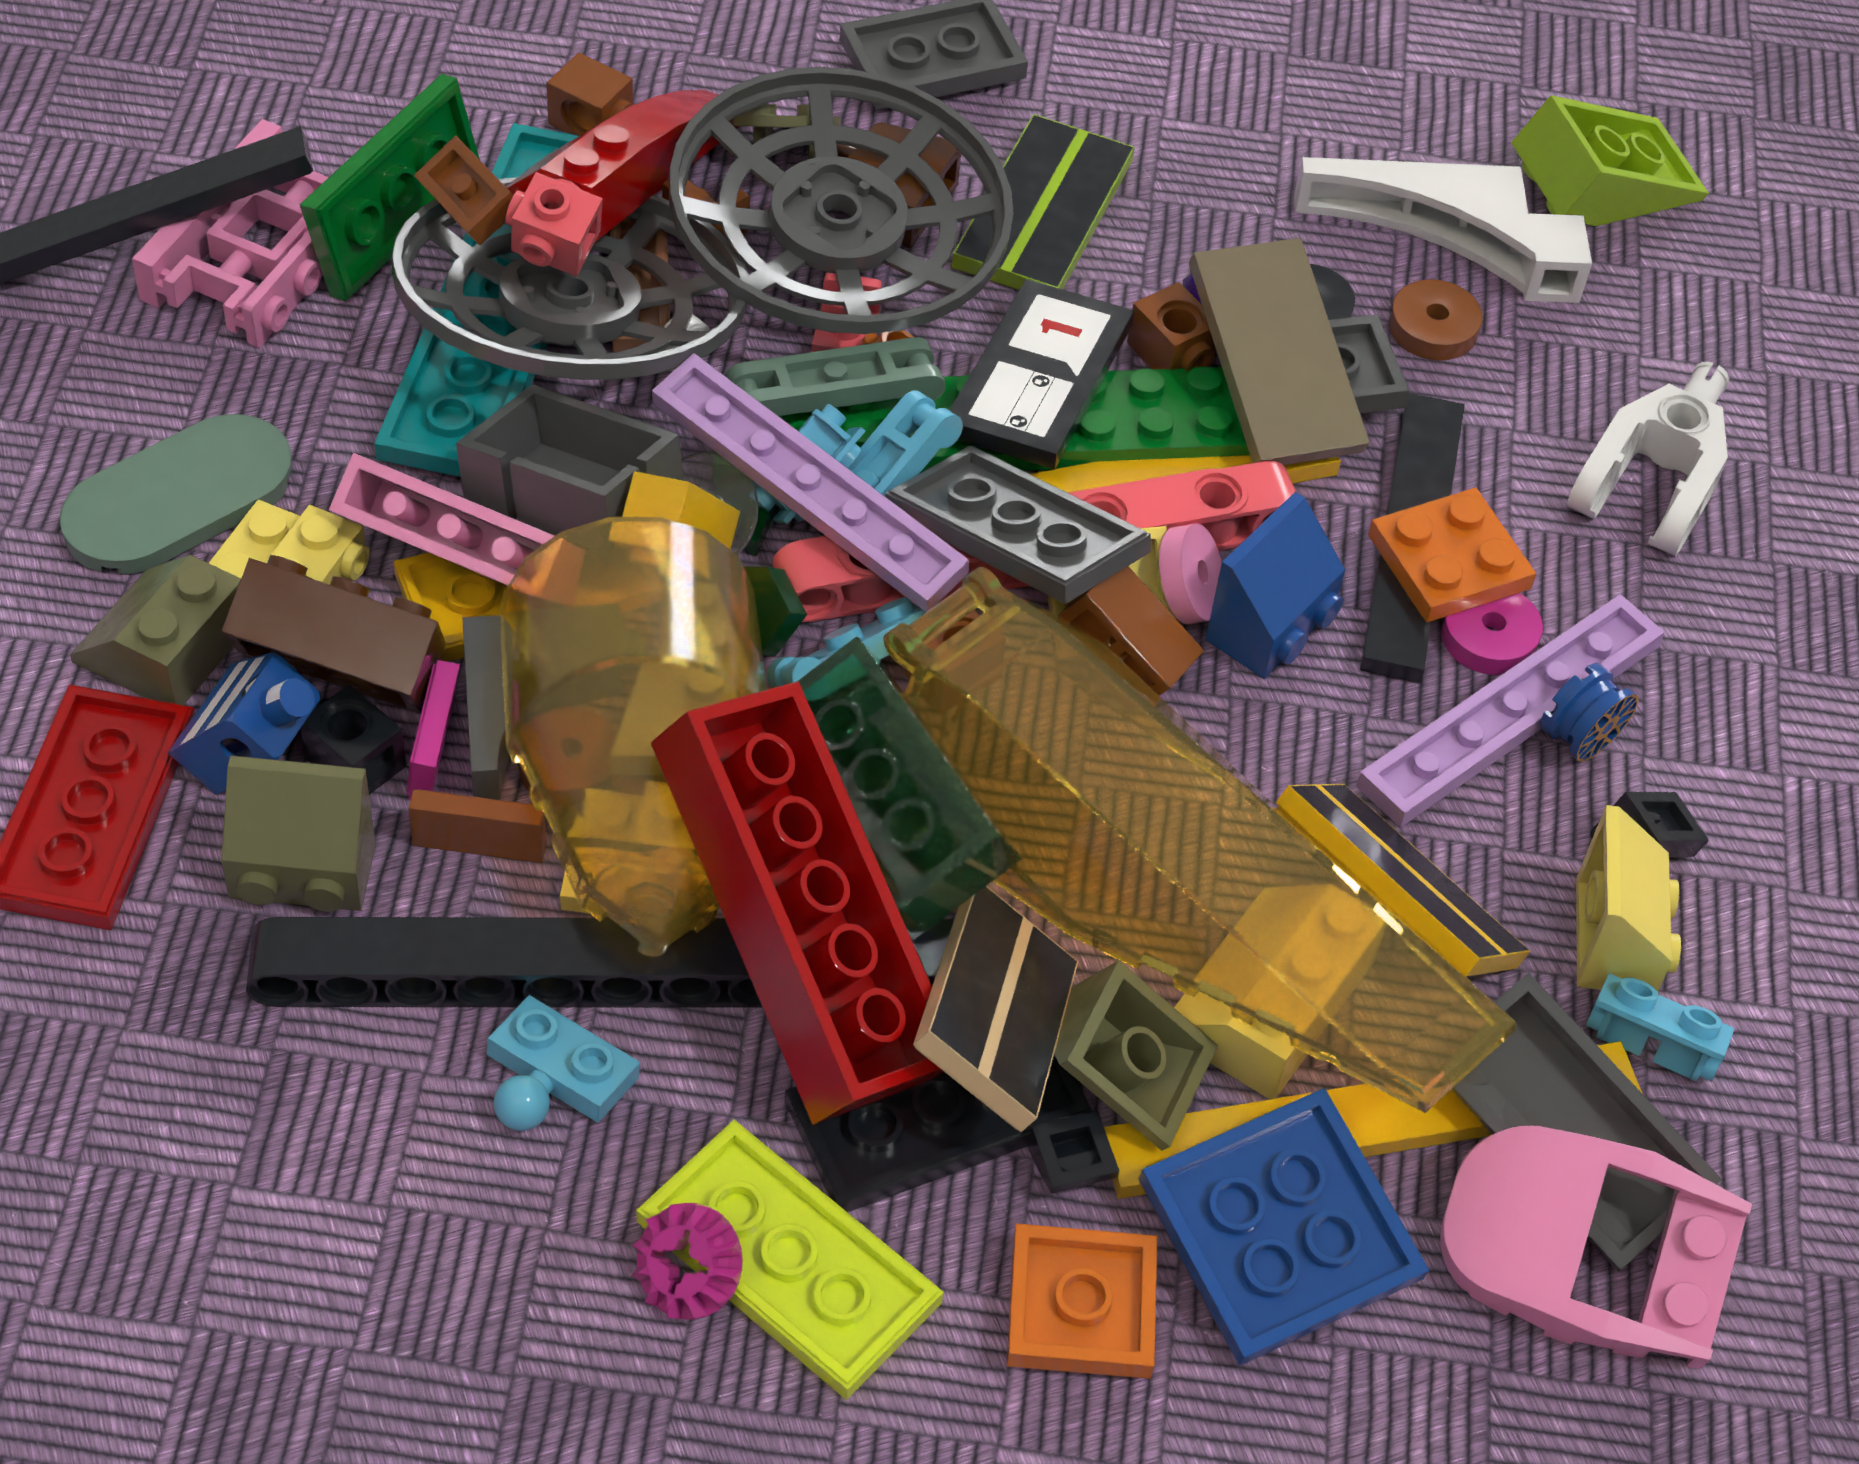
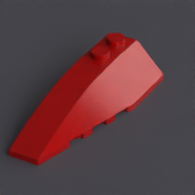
(625, 155)

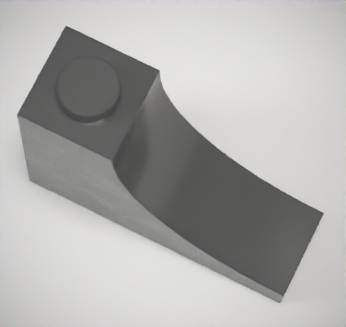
(485, 705)

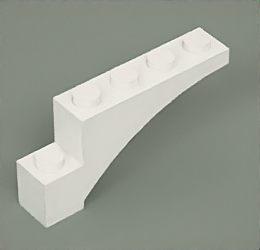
(1459, 207)

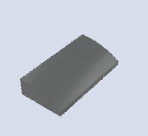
(1563, 1081)

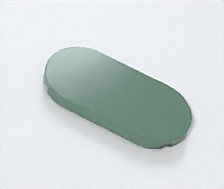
(175, 493)

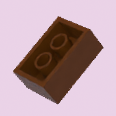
(335, 632)

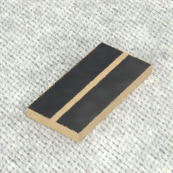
(997, 1007)

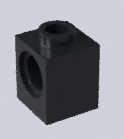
(355, 735)

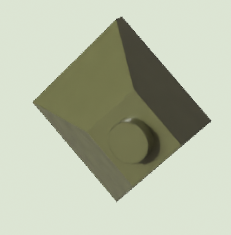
(1133, 1051)

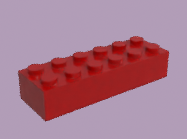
(801, 896)

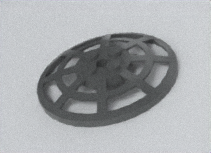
(839, 184)
(565, 308)

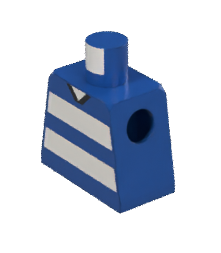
(258, 704)

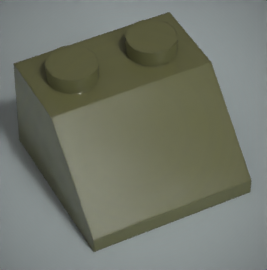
(163, 631)
(297, 834)

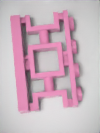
(174, 267)

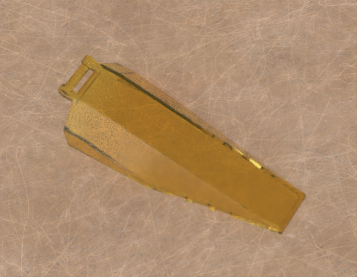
(1173, 856)

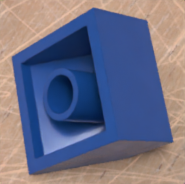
(1276, 589)

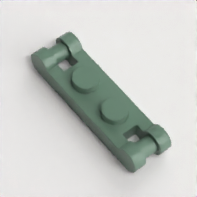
(841, 376)

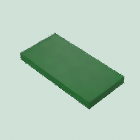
(375, 191)

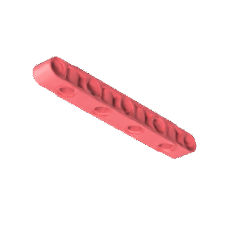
(1223, 500)

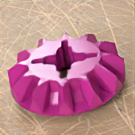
(711, 1242)

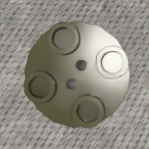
(765, 118)

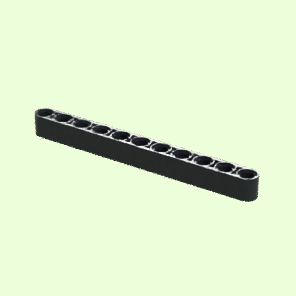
(503, 963)

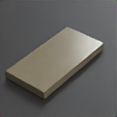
(1278, 352)

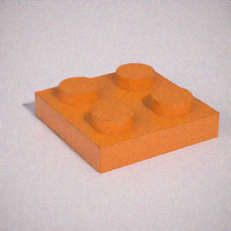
(1451, 554)
(1082, 1301)

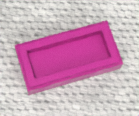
(433, 727)

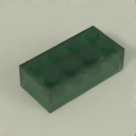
(907, 792)

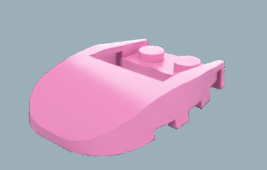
(1523, 1225)

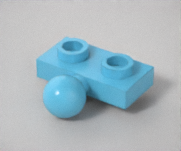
(557, 1060)

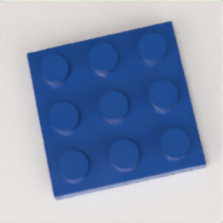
(1282, 1226)

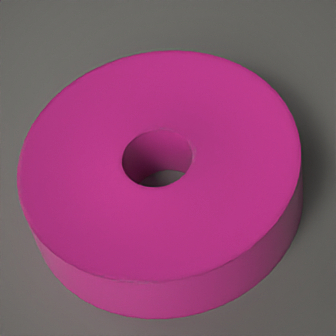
(1491, 651)

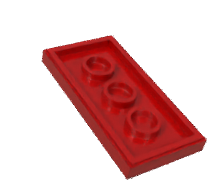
(89, 806)

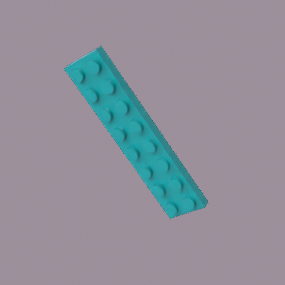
(443, 387)

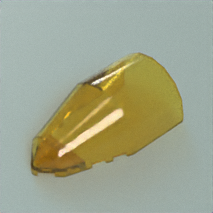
(600, 654)

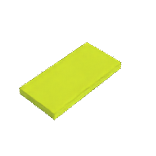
(807, 1264)

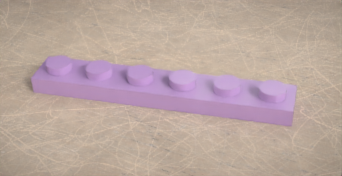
(811, 482)
(1503, 712)

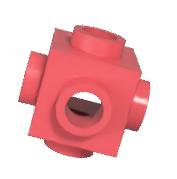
(554, 223)

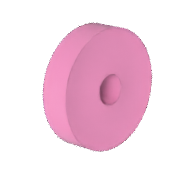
(1189, 572)

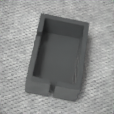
(561, 460)

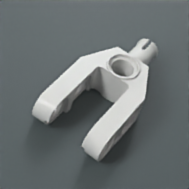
(1678, 433)

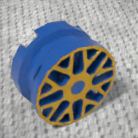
(1589, 712)

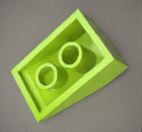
(1604, 162)

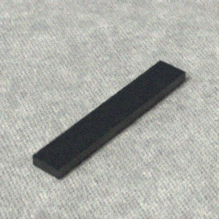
(154, 203)
(1421, 473)

